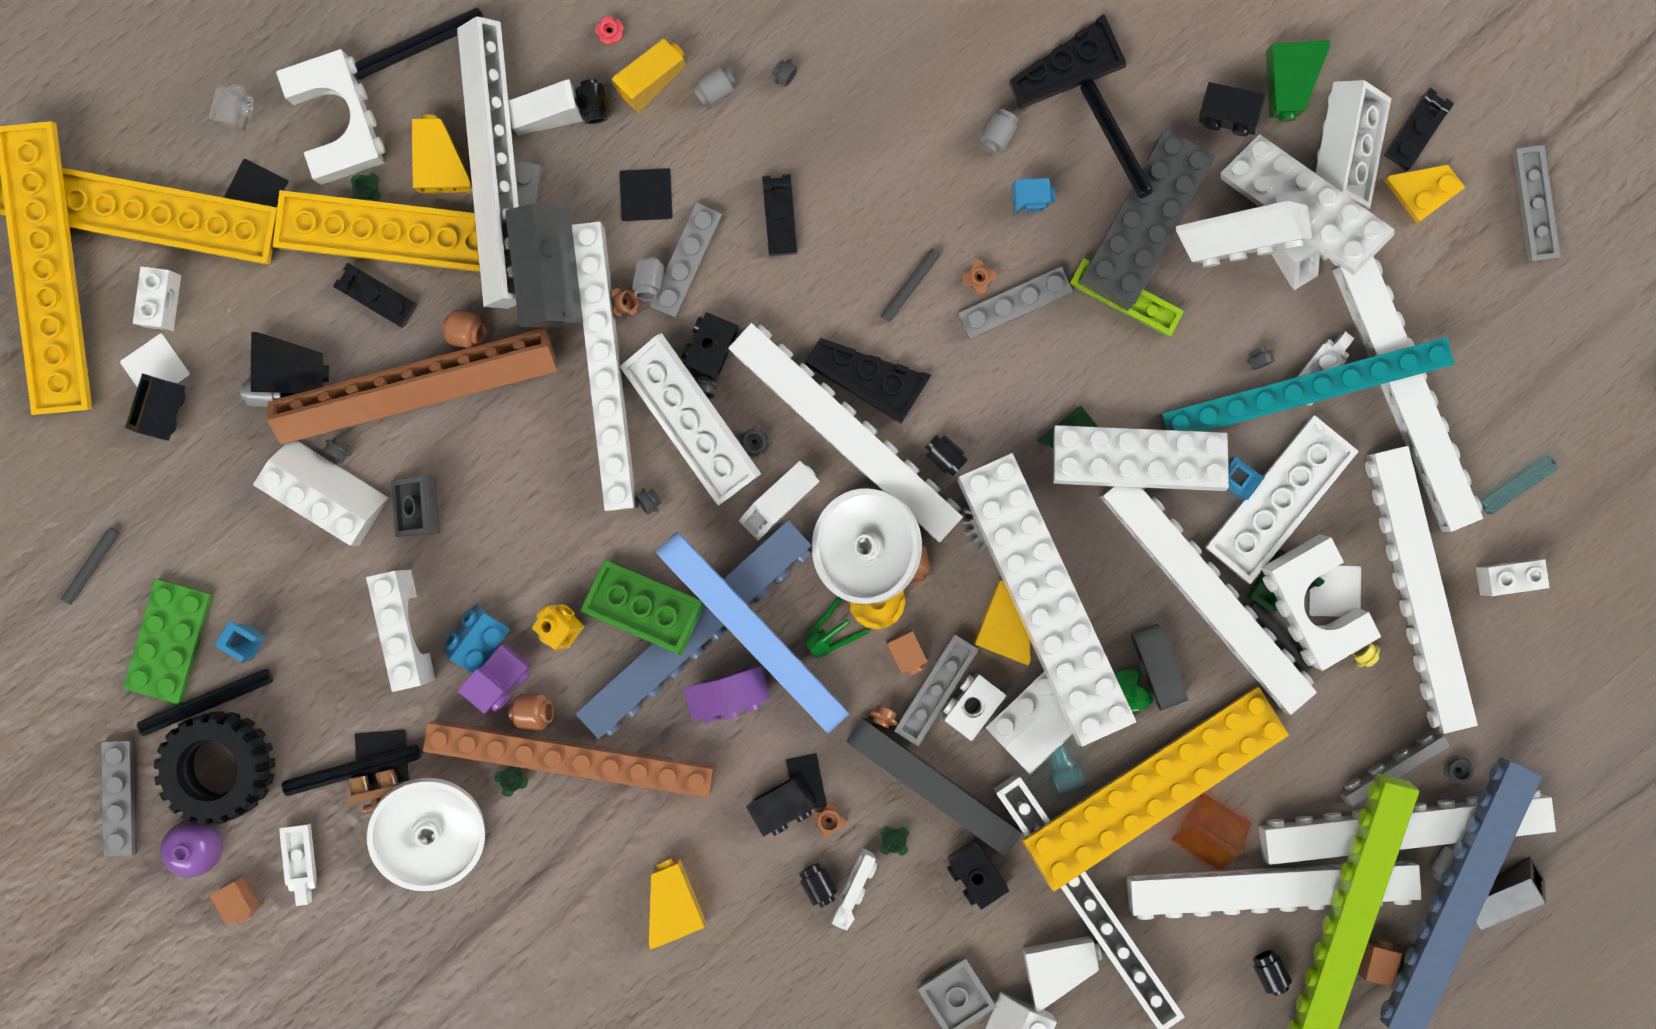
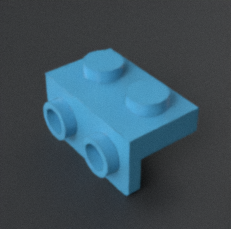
(475, 639)

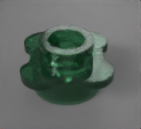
(358, 183)
(509, 787)
(898, 847)

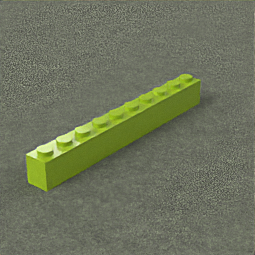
(1355, 903)

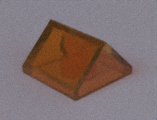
(1213, 832)

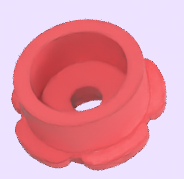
(612, 37)

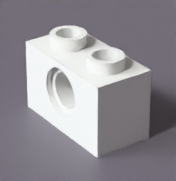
(157, 298)
(1512, 577)
(972, 722)

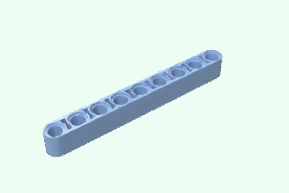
(752, 631)

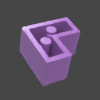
(490, 685)
(727, 695)

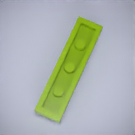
(1147, 310)

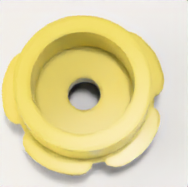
(1367, 655)

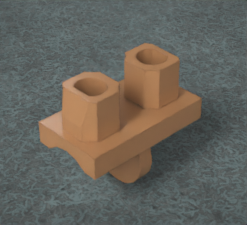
(361, 790)

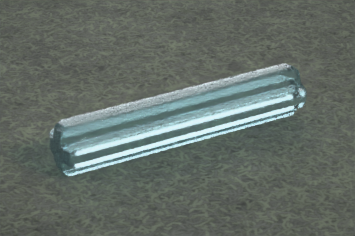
(1519, 485)

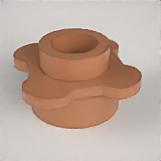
(971, 277)
(631, 302)
(883, 717)
(837, 820)

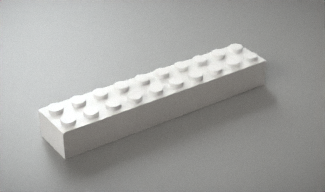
(1046, 600)

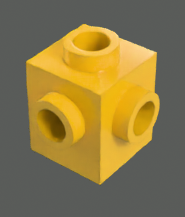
(557, 626)

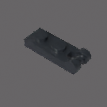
(1418, 130)
(779, 216)
(376, 296)

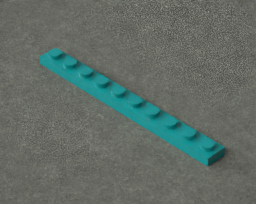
(1311, 387)

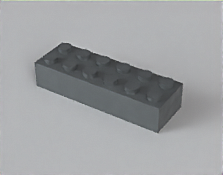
(1147, 224)

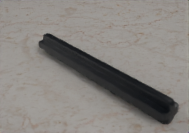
(413, 44)
(1116, 139)
(204, 702)
(351, 770)

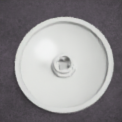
(866, 546)
(426, 834)

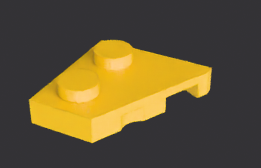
(1424, 189)

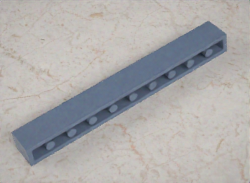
(656, 664)
(1460, 896)

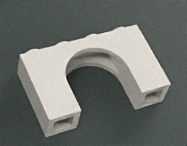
(358, 146)
(1289, 580)
(402, 658)

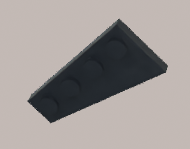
(1081, 59)
(873, 380)

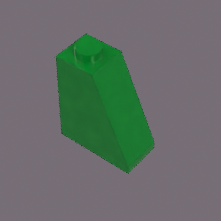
(1292, 76)

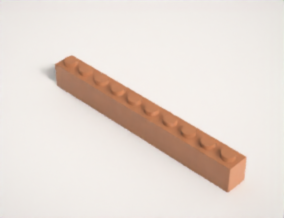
(411, 386)
(569, 758)

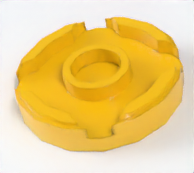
(879, 614)

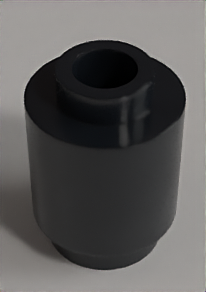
(592, 101)
(945, 454)
(818, 885)
(1272, 972)

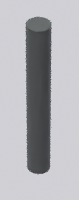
(910, 285)
(89, 566)
(1282, 639)

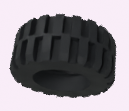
(178, 773)

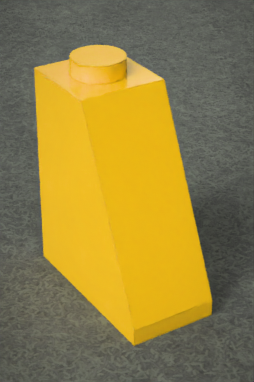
(649, 74)
(437, 159)
(1002, 627)
(672, 904)

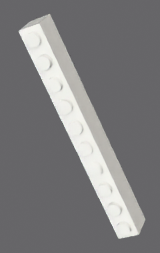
(489, 154)
(604, 366)
(1411, 400)
(844, 431)
(1420, 590)
(1210, 596)
(1428, 826)
(1254, 890)
(1097, 915)

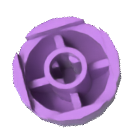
(191, 849)

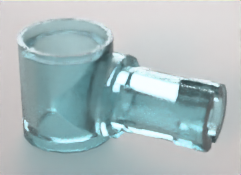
(1066, 773)

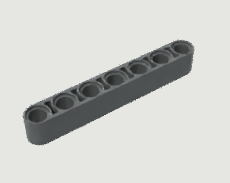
(934, 786)

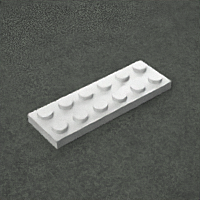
(1338, 223)
(690, 419)
(1140, 458)
(1282, 499)

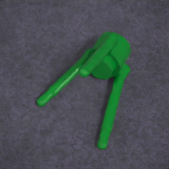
(819, 641)

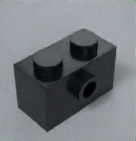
(1231, 109)
(710, 345)
(155, 407)
(782, 805)
(978, 875)

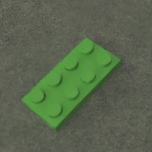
(643, 607)
(168, 641)

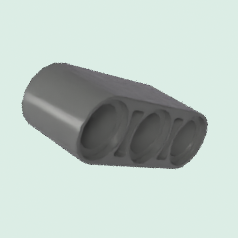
(1159, 667)

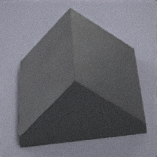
(415, 506)

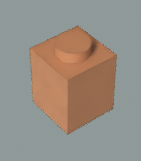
(907, 653)
(235, 902)
(1380, 962)

